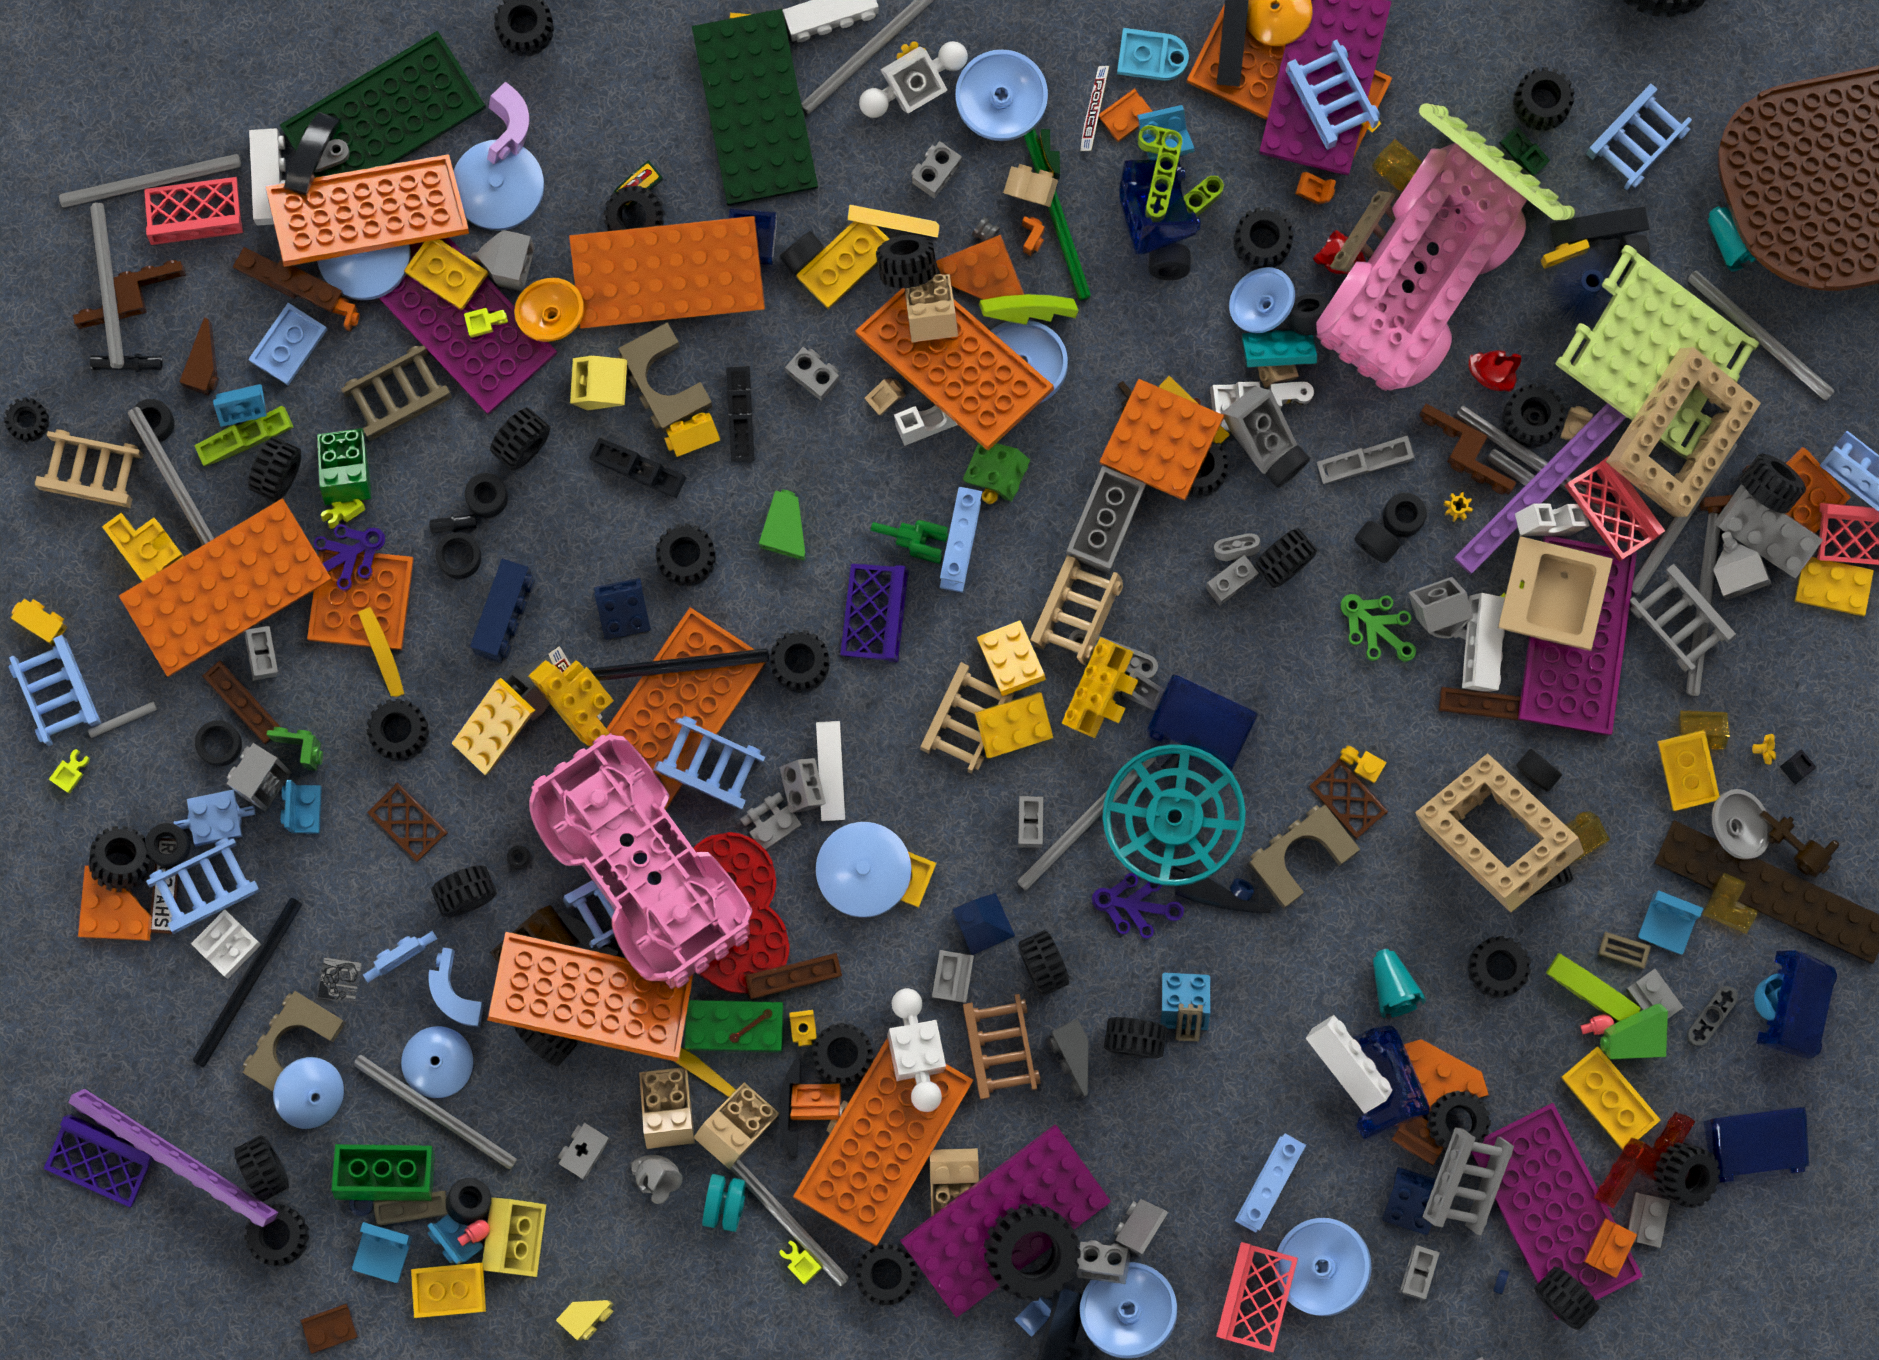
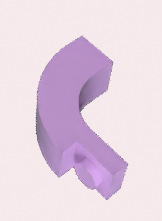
(514, 112)

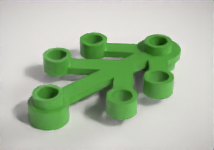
(1375, 624)

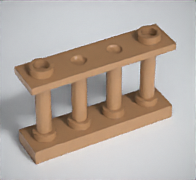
(979, 1039)

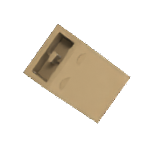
(931, 310)
(666, 1108)
(736, 1125)
(951, 1175)

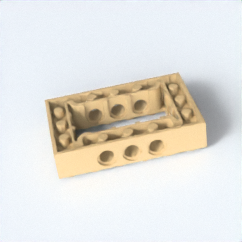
(1631, 455)
(1533, 870)

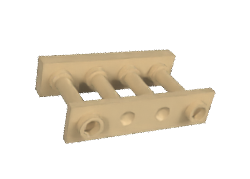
(96, 490)
(1062, 592)
(943, 720)

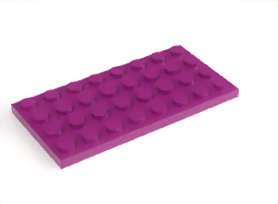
(1288, 128)
(484, 365)
(1576, 685)
(1552, 1202)
(952, 1241)

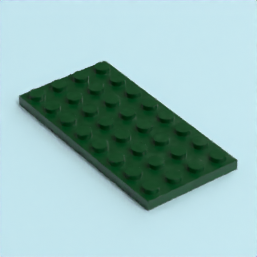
(395, 107)
(754, 107)

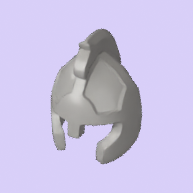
(656, 1176)

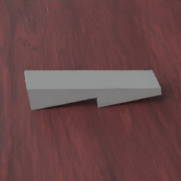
(1366, 460)

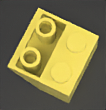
(598, 382)
(583, 1316)

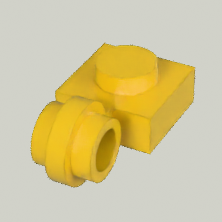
(1368, 766)

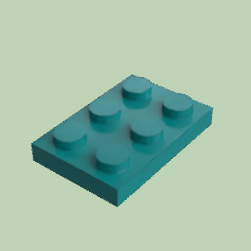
(1278, 348)

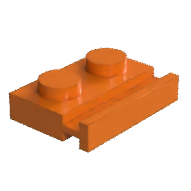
(1122, 115)
(815, 1102)
(1610, 1248)

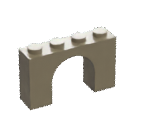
(666, 409)
(1319, 826)
(297, 1012)

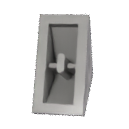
(1145, 691)

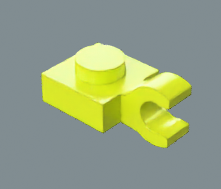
(481, 322)

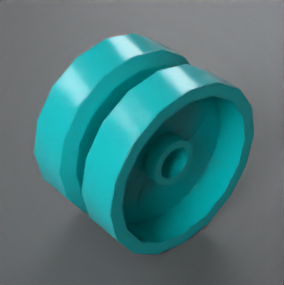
(725, 1203)

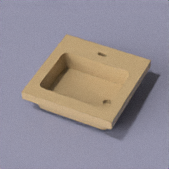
(1559, 593)

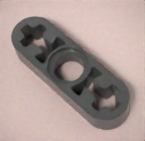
(1702, 1016)

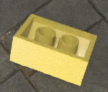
(514, 1237)

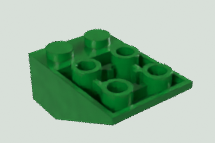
(343, 466)

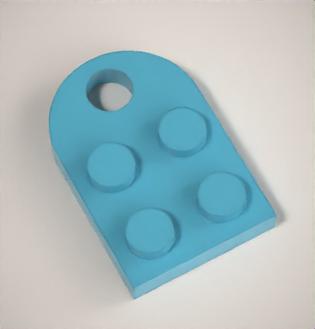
(1149, 54)

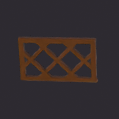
(1328, 799)
(410, 802)

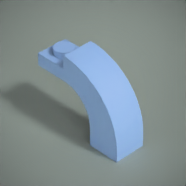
(459, 1009)

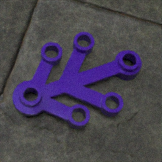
(349, 553)
(1133, 905)

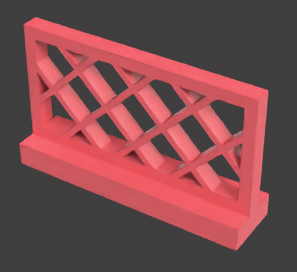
(190, 228)
(1626, 500)
(1849, 513)
(1236, 1292)

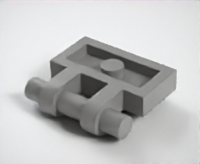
(774, 828)

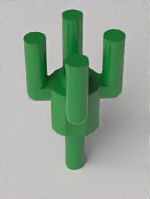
(915, 538)

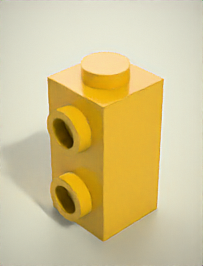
(692, 434)
(33, 618)

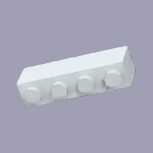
(824, 15)
(265, 170)
(1483, 644)
(1349, 1064)

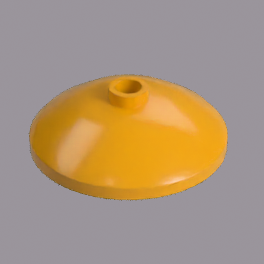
(1278, 25)
(547, 299)

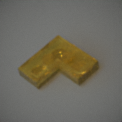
(1724, 905)

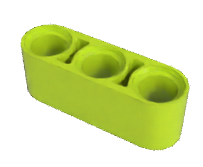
(1203, 195)

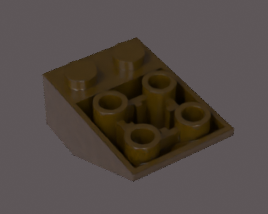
(543, 925)

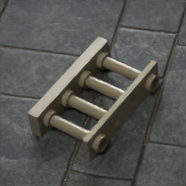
(1366, 225)
(397, 416)

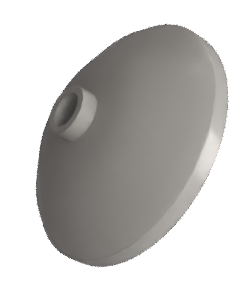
(1739, 824)

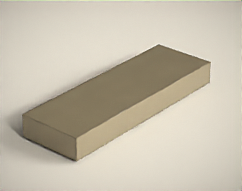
(402, 1211)

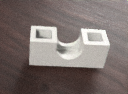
(916, 424)
(1543, 521)

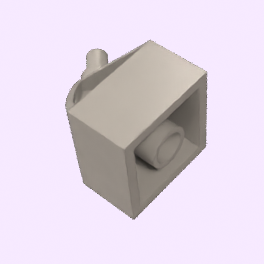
(507, 259)
(1739, 569)
(1442, 608)

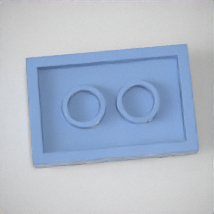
(288, 344)

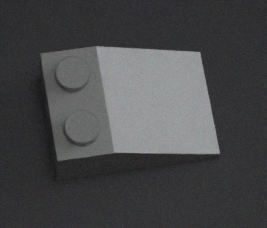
(1260, 427)
(1140, 1226)

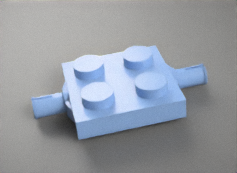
(215, 817)
(406, 949)

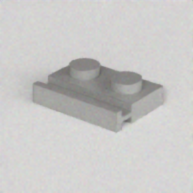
(952, 976)
(1653, 990)
(1648, 1219)

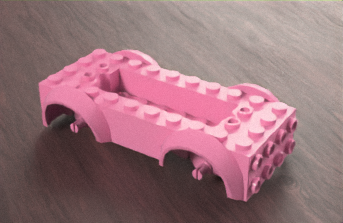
(1406, 335)
(661, 927)

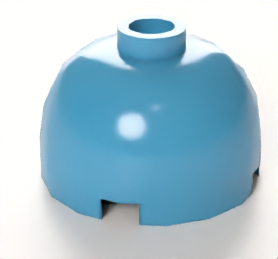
(1767, 996)

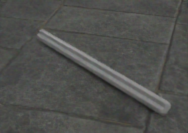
(864, 54)
(150, 180)
(107, 285)
(1760, 335)
(1518, 450)
(170, 475)
(1668, 539)
(1706, 591)
(1075, 832)
(435, 1112)
(790, 1223)

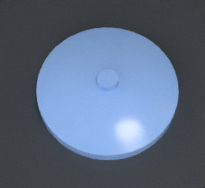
(1001, 95)
(498, 193)
(367, 273)
(1038, 347)
(863, 869)
(1330, 1266)
(1131, 1316)

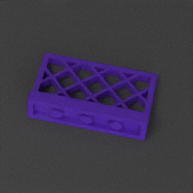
(894, 610)
(102, 1139)

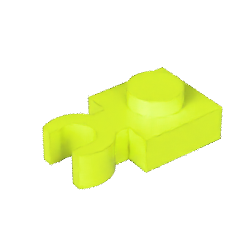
(342, 511)
(67, 775)
(802, 1264)

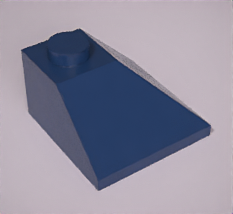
(983, 923)

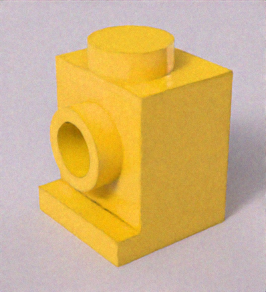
(796, 1020)

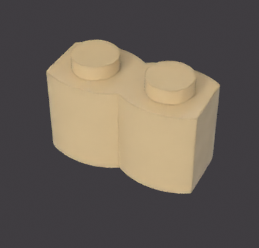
(1031, 186)

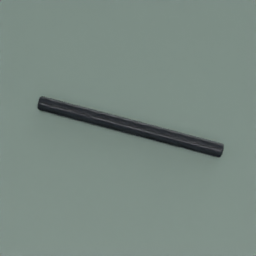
(680, 664)
(247, 982)

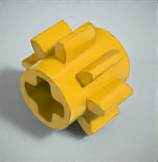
(1452, 508)

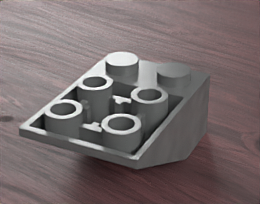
(523, 685)
(1073, 1048)

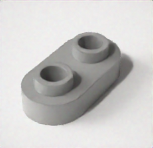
(332, 159)
(1237, 546)

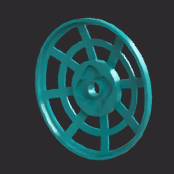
(1173, 800)

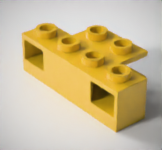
(146, 549)
(1097, 688)
(575, 697)

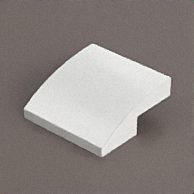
(1225, 395)
(226, 944)

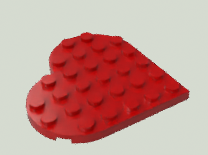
(768, 941)

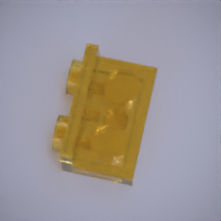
(1397, 164)
(1713, 723)
(1589, 831)

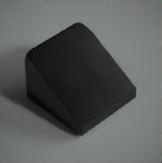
(1798, 767)

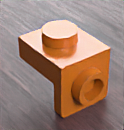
(1315, 188)
(1035, 239)
(350, 311)

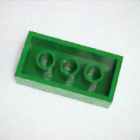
(713, 1022)
(383, 1172)

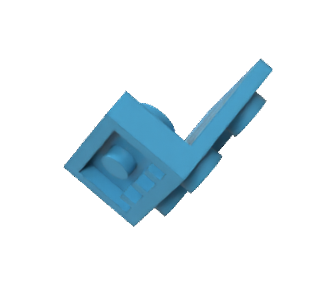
(1168, 118)
(240, 405)
(301, 808)
(1669, 922)
(1185, 990)
(446, 1233)
(381, 1252)

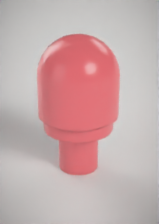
(1597, 1024)
(474, 1232)

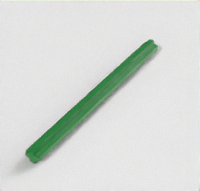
(1059, 221)

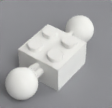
(913, 79)
(916, 1050)

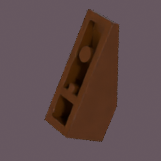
(201, 367)

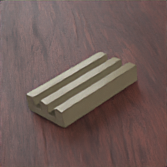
(1604, 944)
(1189, 1012)

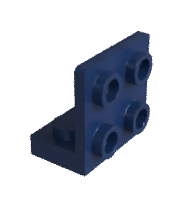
(622, 608)
(1409, 1201)

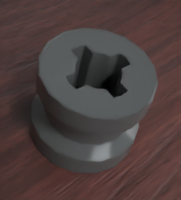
(985, 230)

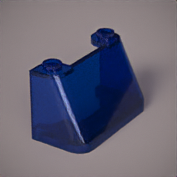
(1133, 196)
(1202, 720)
(1801, 1005)
(1407, 1097)
(1759, 1142)

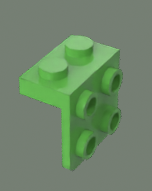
(997, 469)
(310, 754)

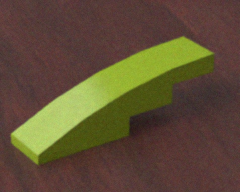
(1021, 307)
(243, 436)
(1591, 989)

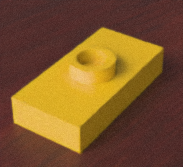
(1563, 252)

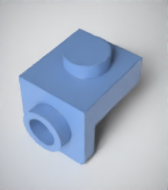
(1034, 1315)

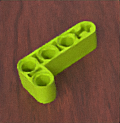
(1160, 175)

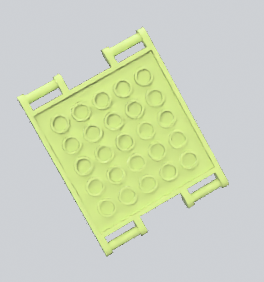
(1492, 158)
(1640, 337)

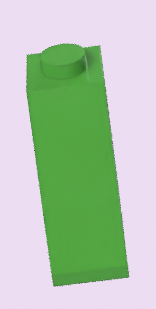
(783, 527)
(1638, 1035)

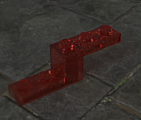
(1641, 1158)

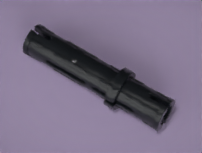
(131, 362)

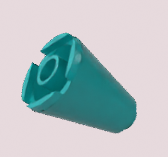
(1728, 239)
(1395, 986)

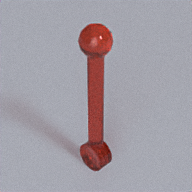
(734, 1037)

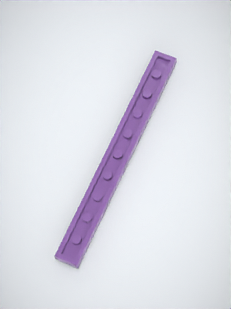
(1540, 487)
(174, 1158)

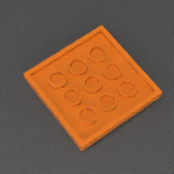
(1161, 439)
(387, 592)

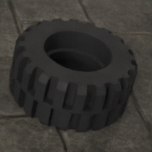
(1053, 1273)

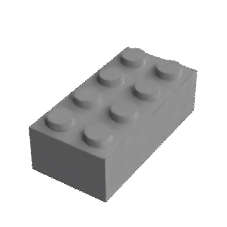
(1105, 519)
(1768, 532)
(258, 776)

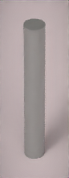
(123, 719)

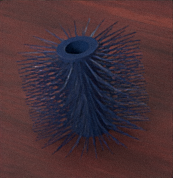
(1585, 289)

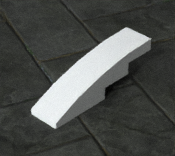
(830, 770)

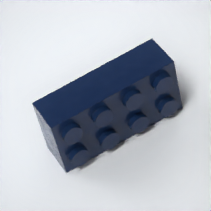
(502, 611)

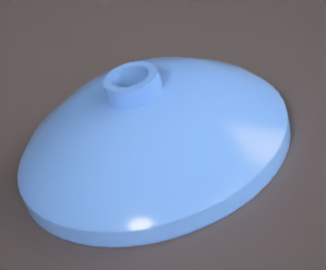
(1255, 293)
(450, 1073)
(297, 1085)

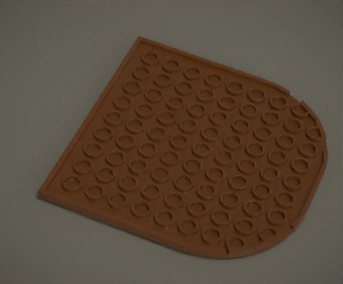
(1807, 179)

